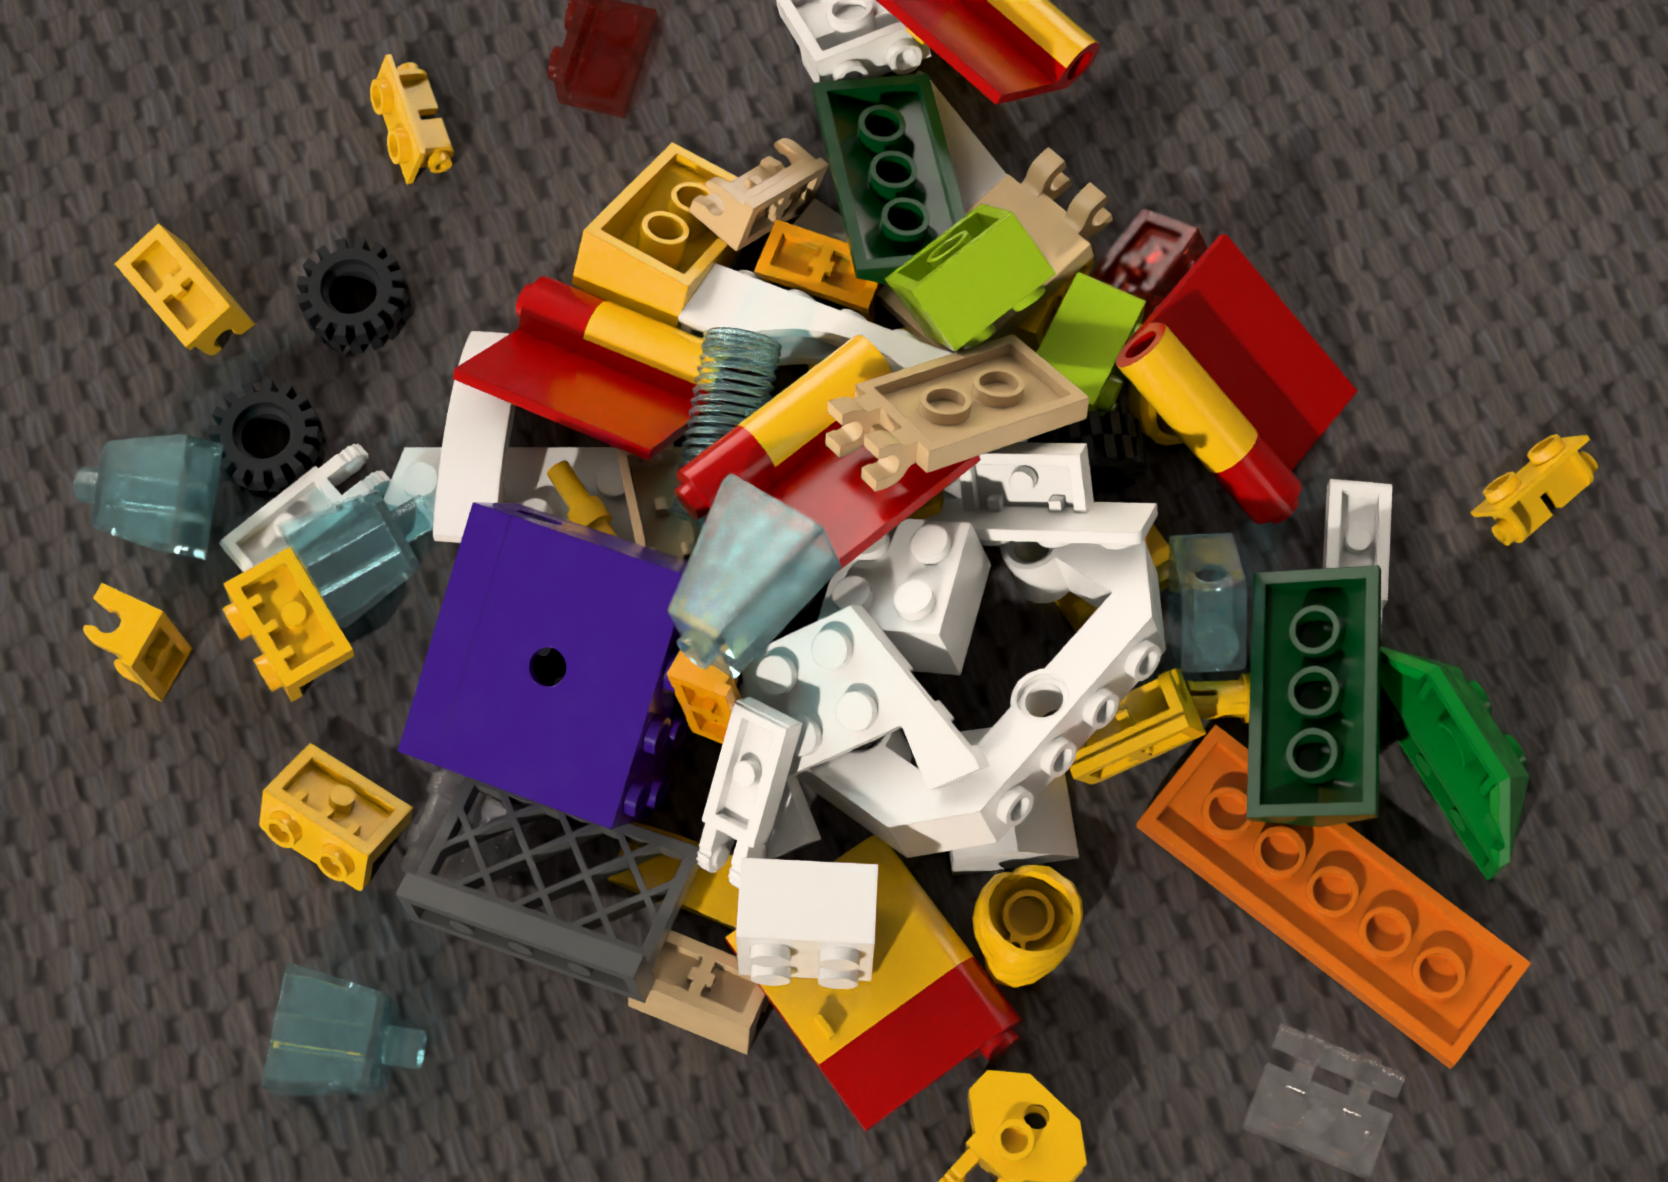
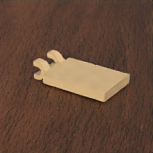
(1057, 233)
(953, 409)

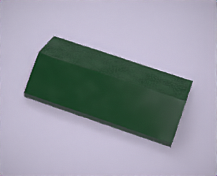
(887, 168)
(1315, 696)

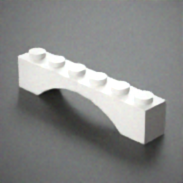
(794, 319)

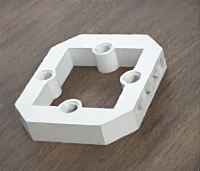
(1023, 748)

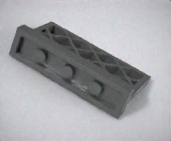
(540, 937)

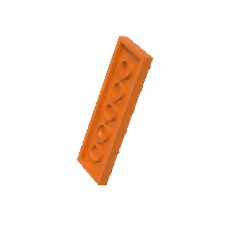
(1337, 904)

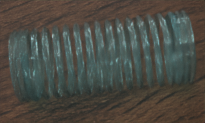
(730, 349)

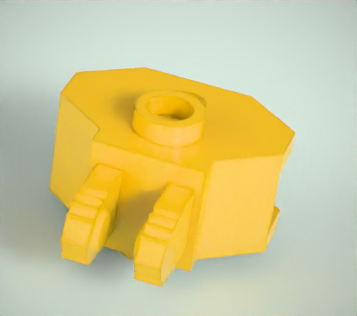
(1007, 1144)

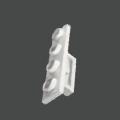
(1043, 498)

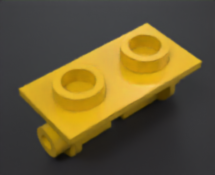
(402, 98)
(1553, 470)

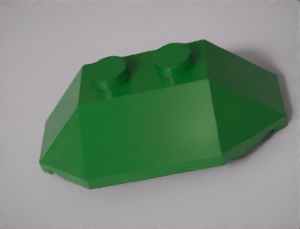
(1457, 752)

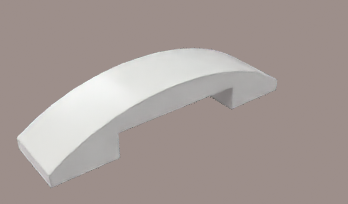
(471, 450)

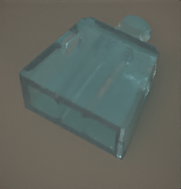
(155, 491)
(357, 550)
(1207, 616)
(334, 1038)

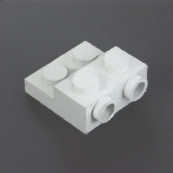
(850, 39)

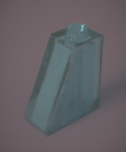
(747, 576)

